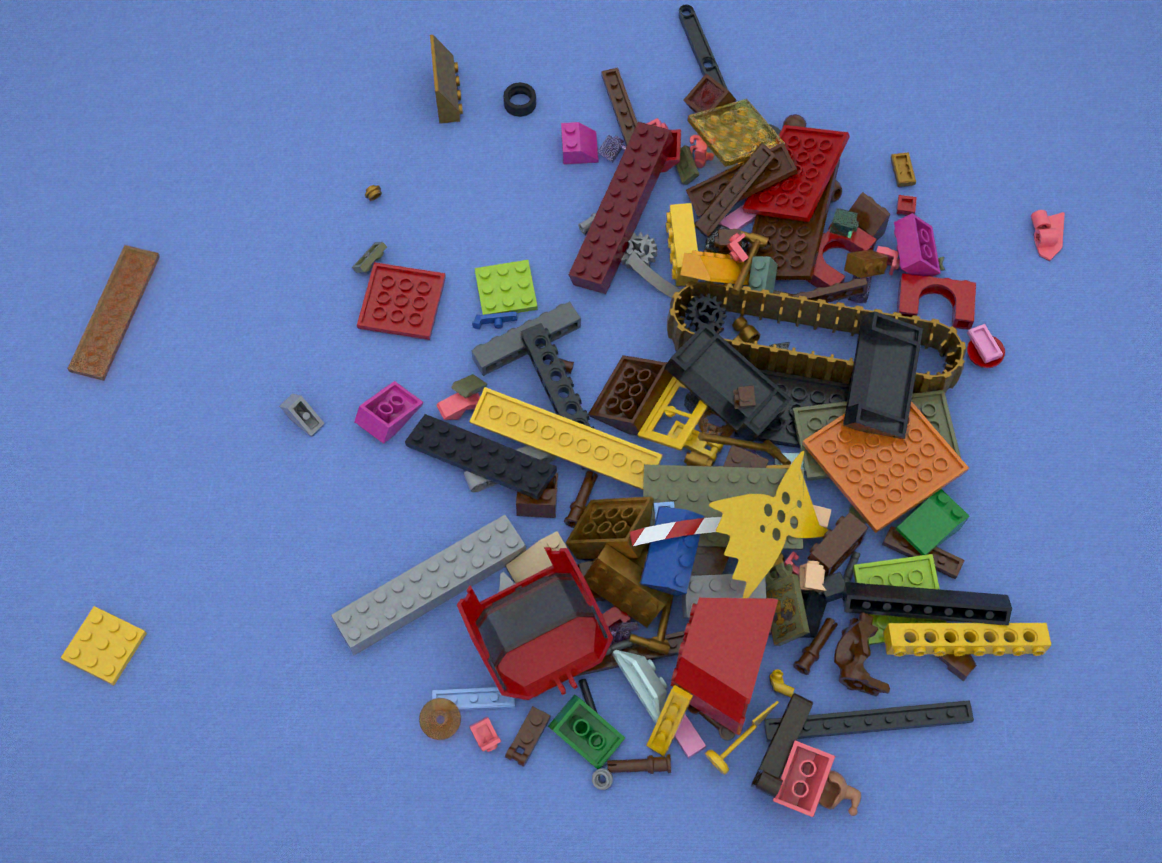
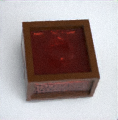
(708, 95)

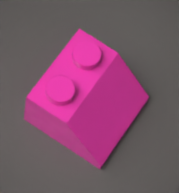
(578, 143)

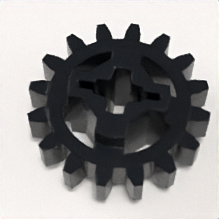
(706, 312)

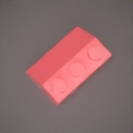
(804, 778)

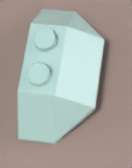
(643, 680)

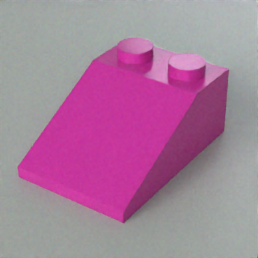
(387, 411)

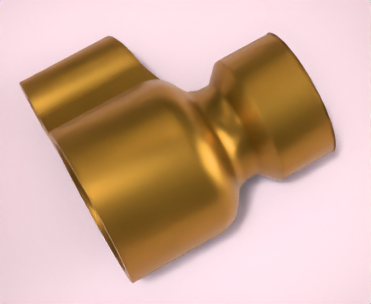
(747, 332)

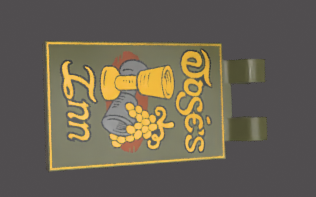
(790, 614)

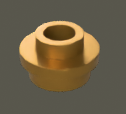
(373, 192)

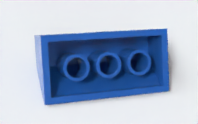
(671, 559)

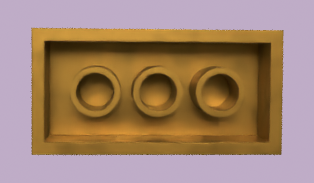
(619, 583)

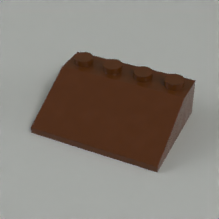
(631, 393)

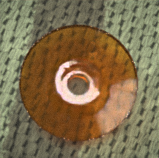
(434, 709)

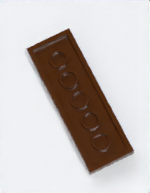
(777, 170)

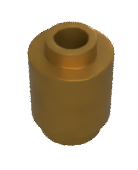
(698, 459)

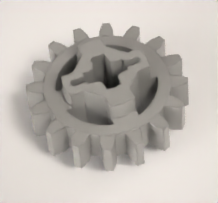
(643, 247)

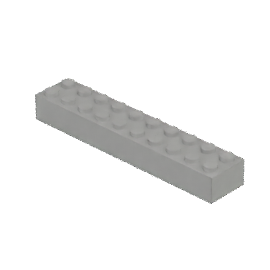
(428, 584)

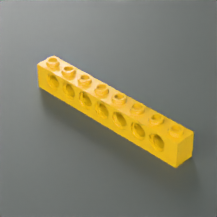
(956, 633)

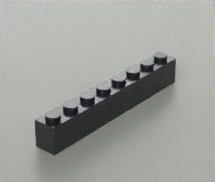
(926, 603)

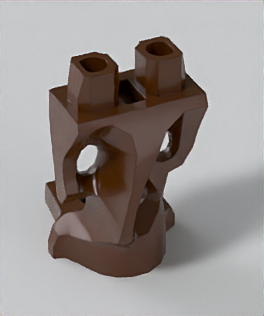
(851, 654)

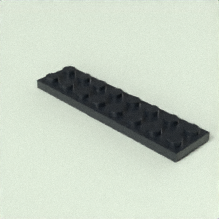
(481, 456)

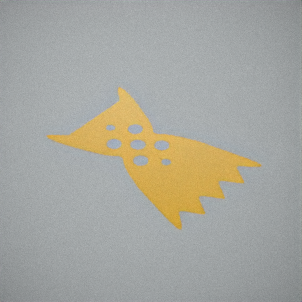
(746, 514)

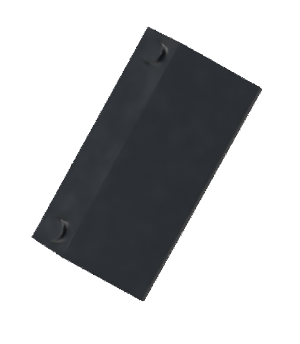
(714, 369)
(883, 376)

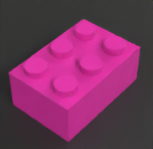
(916, 246)

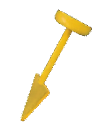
(718, 761)

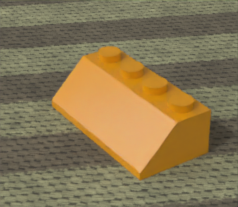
(712, 267)

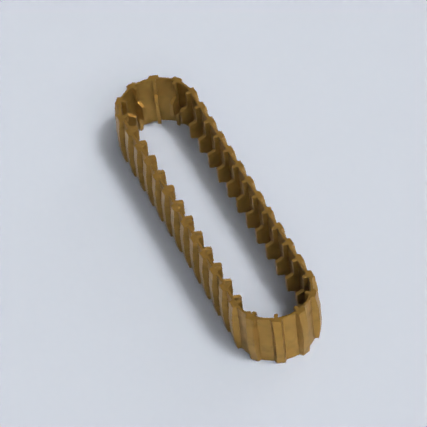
(814, 314)

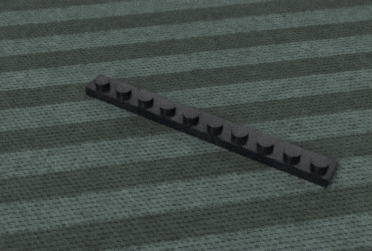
(880, 719)

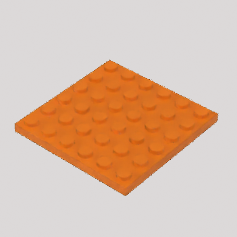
(885, 473)

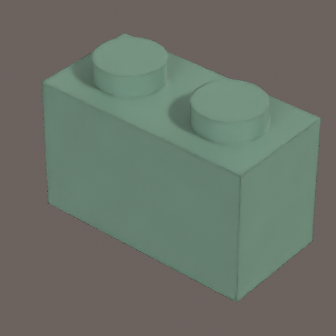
(763, 274)

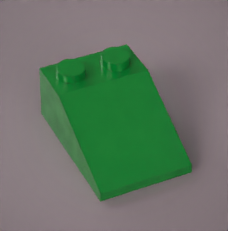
(933, 522)
(586, 732)

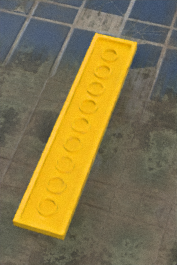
(563, 438)

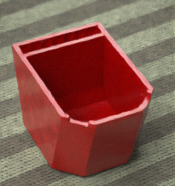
(724, 655)

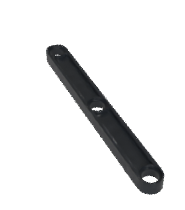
(699, 44)

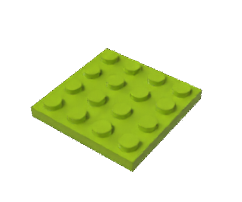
(904, 572)

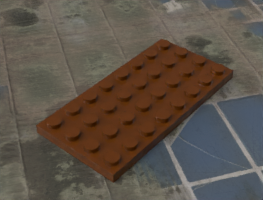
(794, 242)

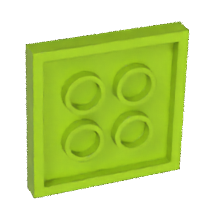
(506, 288)

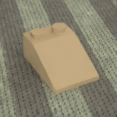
(534, 558)

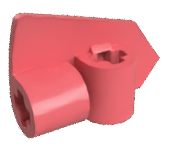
(1048, 233)

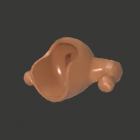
(837, 790)

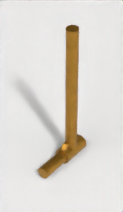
(757, 241)
(766, 446)
(657, 643)

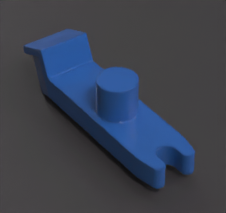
(496, 318)

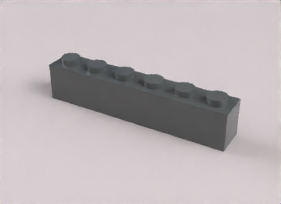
(509, 346)

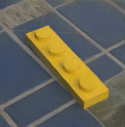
(669, 720)

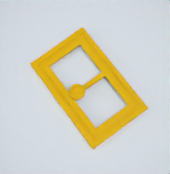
(661, 406)

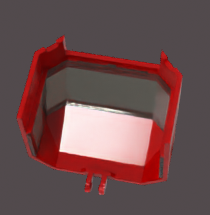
(538, 629)

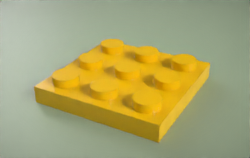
(103, 645)

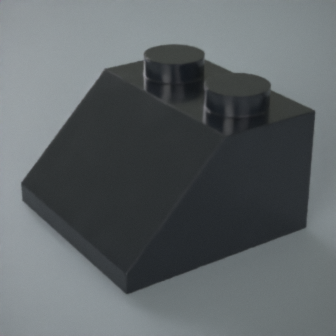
(814, 609)

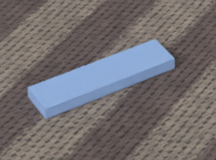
(476, 698)

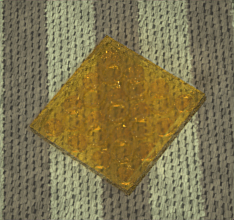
(734, 131)

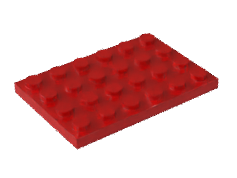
(815, 157)

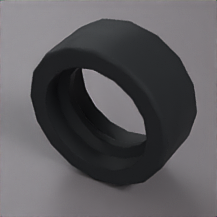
(519, 88)

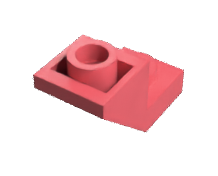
(455, 405)

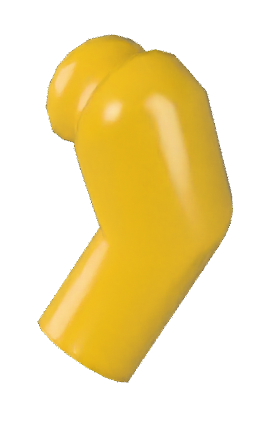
(779, 685)

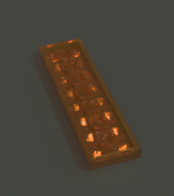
(113, 313)

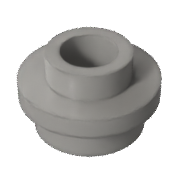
(598, 783)

